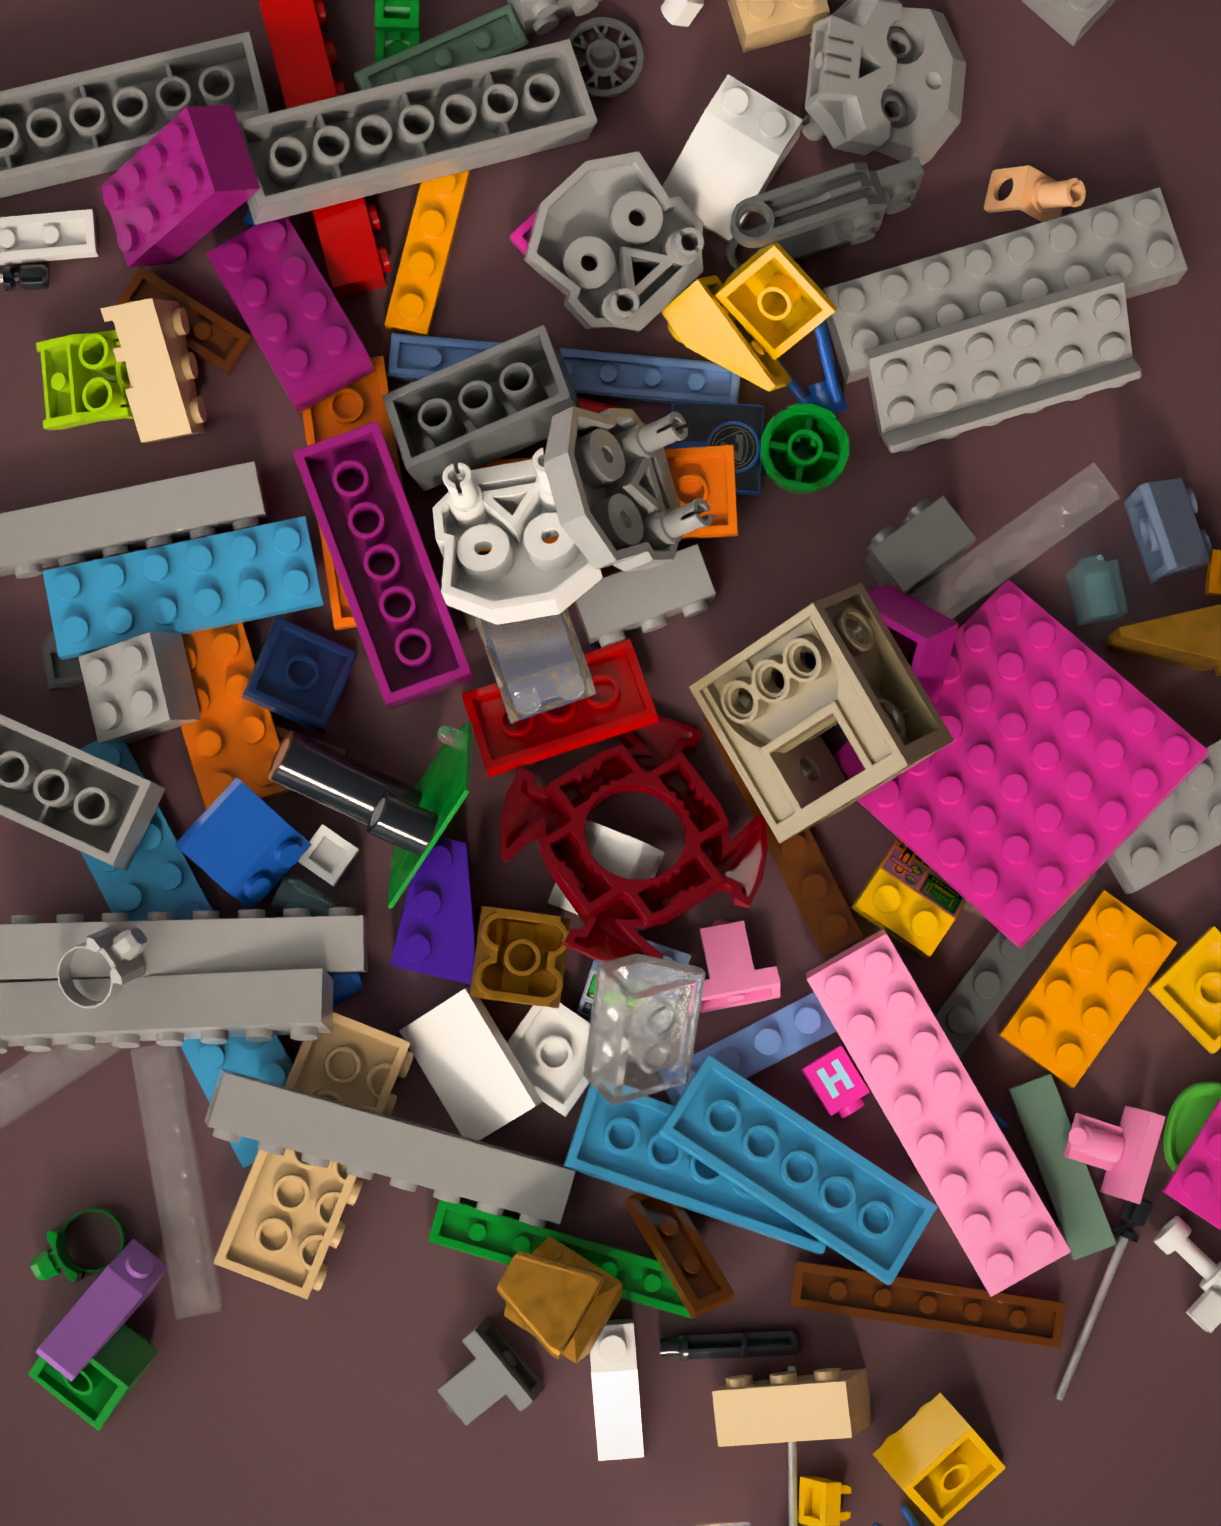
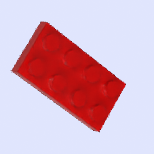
(616, 708)

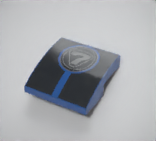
(726, 425)

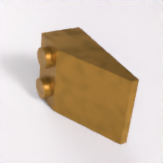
(1180, 640)

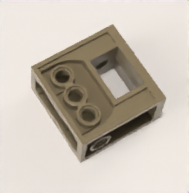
(856, 682)

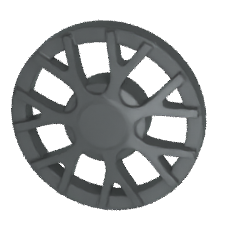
(604, 56)

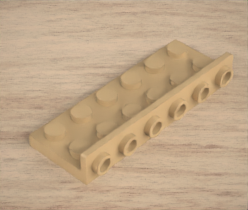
(294, 1207)

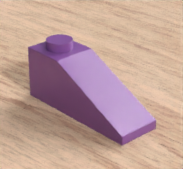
(102, 1309)

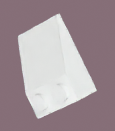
(732, 154)

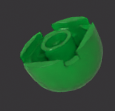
(804, 449)

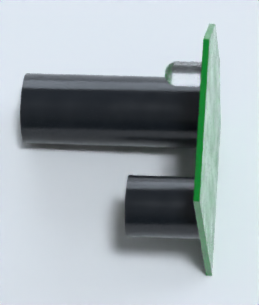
(390, 808)

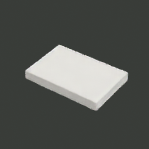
(470, 1066)

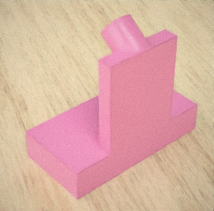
(732, 970)
(1122, 1151)

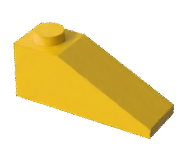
(712, 331)

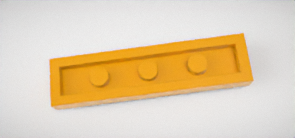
(426, 254)

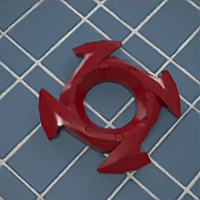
(619, 906)

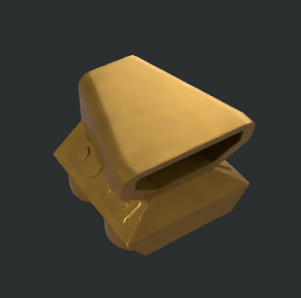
(519, 956)
(559, 1298)

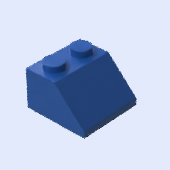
(243, 844)

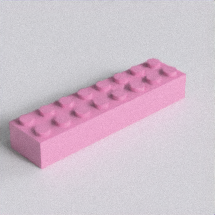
(937, 1112)

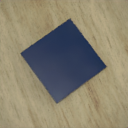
(300, 674)

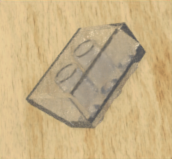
(642, 1026)

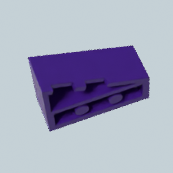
(438, 916)

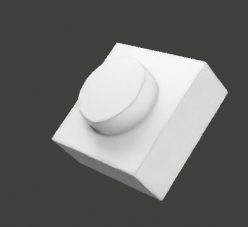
(328, 855)

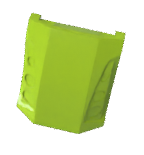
(83, 380)

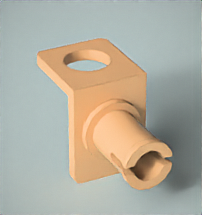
(1033, 193)

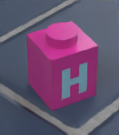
(836, 1082)

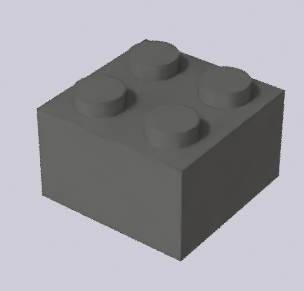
(919, 549)

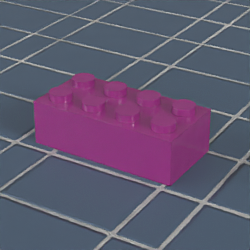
(180, 185)
(291, 312)

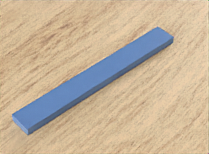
(591, 372)

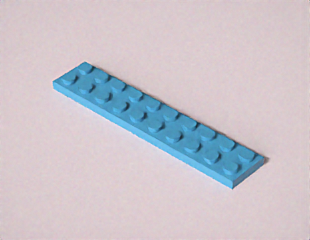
(165, 882)

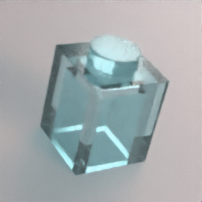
(1096, 590)

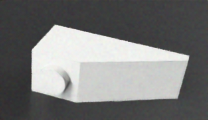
(616, 1392)

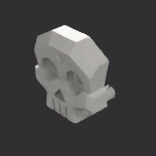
(918, 84)
(592, 219)
(618, 487)

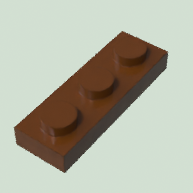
(209, 334)
(681, 1253)

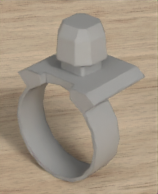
(122, 955)

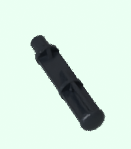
(732, 1344)

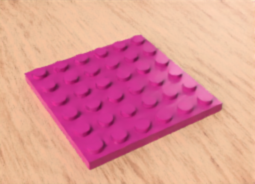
(1043, 768)

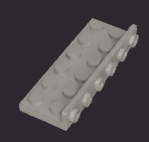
(1002, 364)

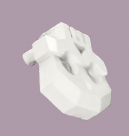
(513, 516)

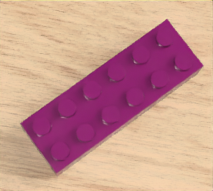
(383, 566)

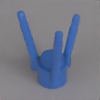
(828, 392)

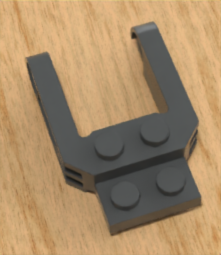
(825, 210)

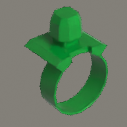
(49, 1262)

